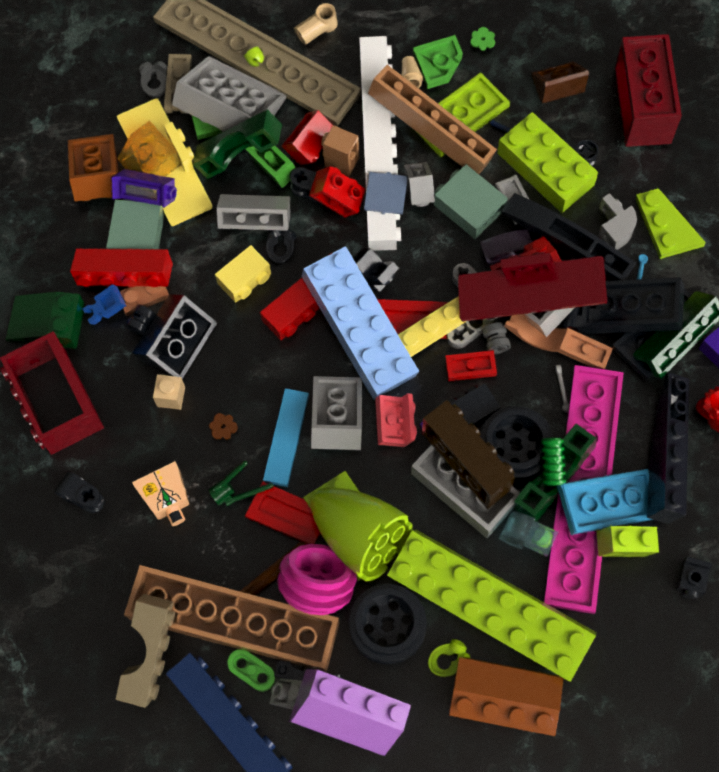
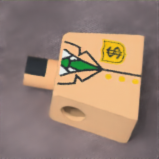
(164, 493)

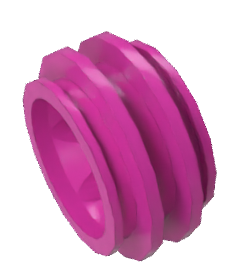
(315, 580)

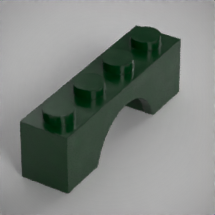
(217, 152)
(538, 496)

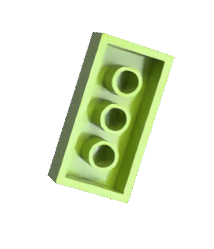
(547, 162)

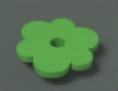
(483, 39)

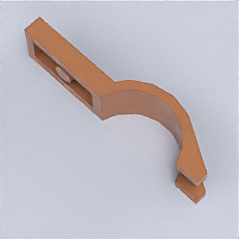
(563, 341)

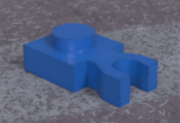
(106, 305)

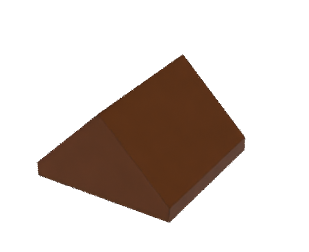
(560, 81)

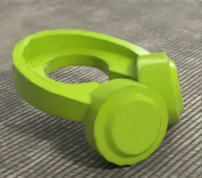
(453, 647)

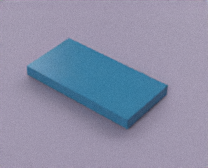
(605, 501)

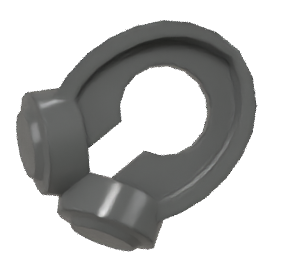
(147, 70)

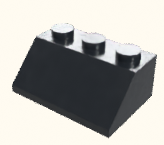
(175, 336)

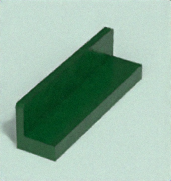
(666, 348)

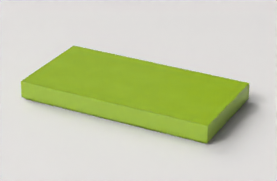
(473, 104)

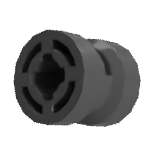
(496, 337)

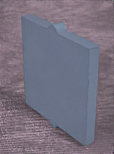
(386, 193)

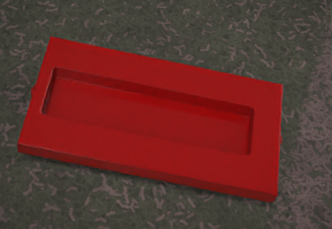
(406, 313)
(284, 514)

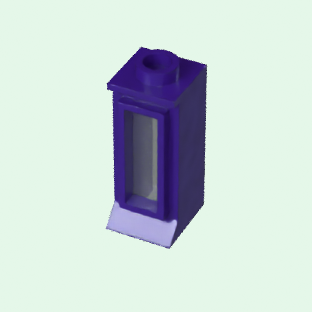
(144, 187)

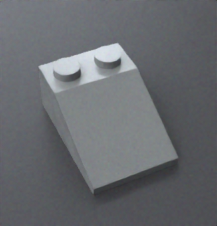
(336, 413)

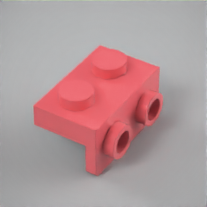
(395, 420)

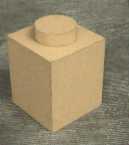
(169, 392)

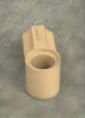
(316, 25)

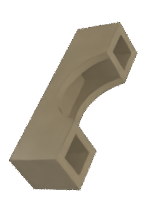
(151, 620)

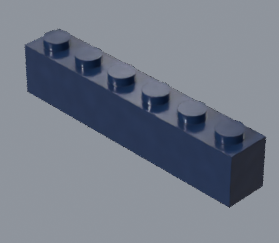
(224, 717)

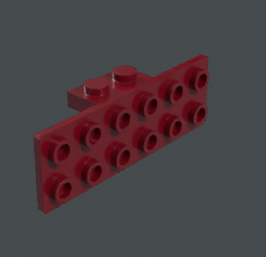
(532, 286)

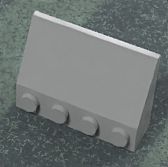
(224, 95)

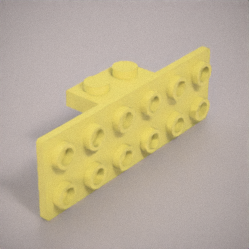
(191, 195)

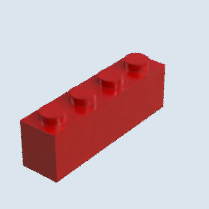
(122, 267)
(290, 310)

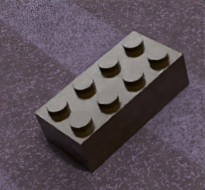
(468, 454)

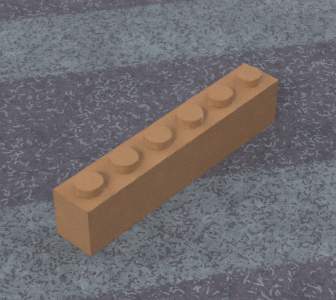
(431, 120)

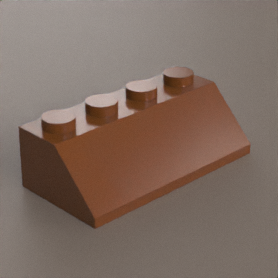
(507, 696)

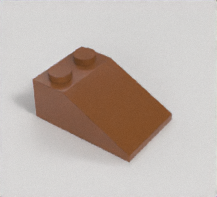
(92, 167)

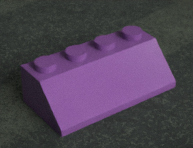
(349, 712)

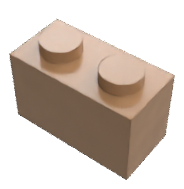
(340, 150)

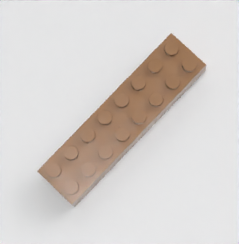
(240, 619)

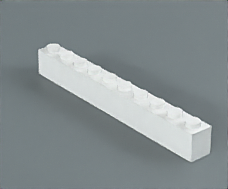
(378, 140)

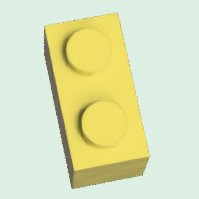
(243, 274)

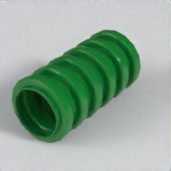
(553, 461)

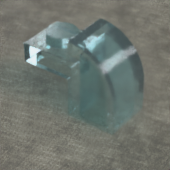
(525, 531)

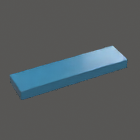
(286, 437)

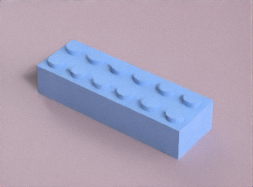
(359, 322)

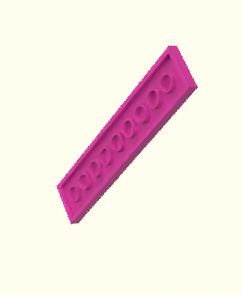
(574, 559)

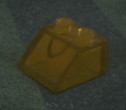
(149, 152)

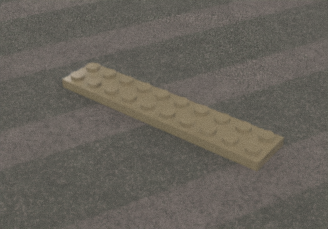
(282, 67)

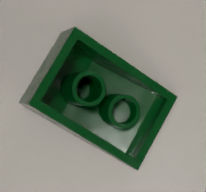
(46, 312)

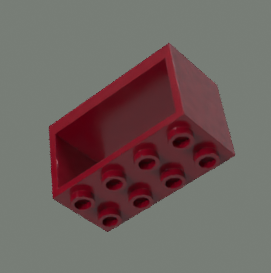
(647, 90)
(32, 356)

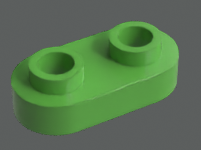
(252, 670)

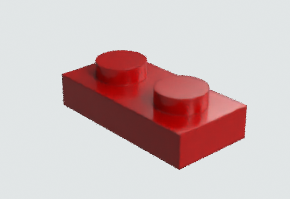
(471, 365)

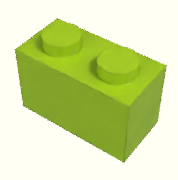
(627, 541)

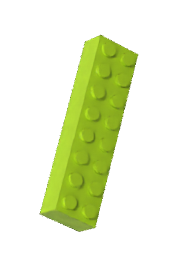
(492, 604)

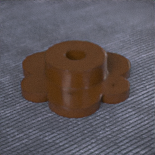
(219, 421)

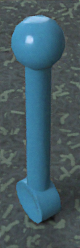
(642, 260)

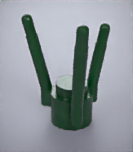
(222, 490)

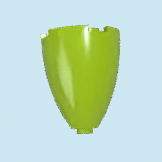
(360, 529)

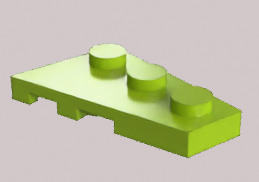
(666, 225)

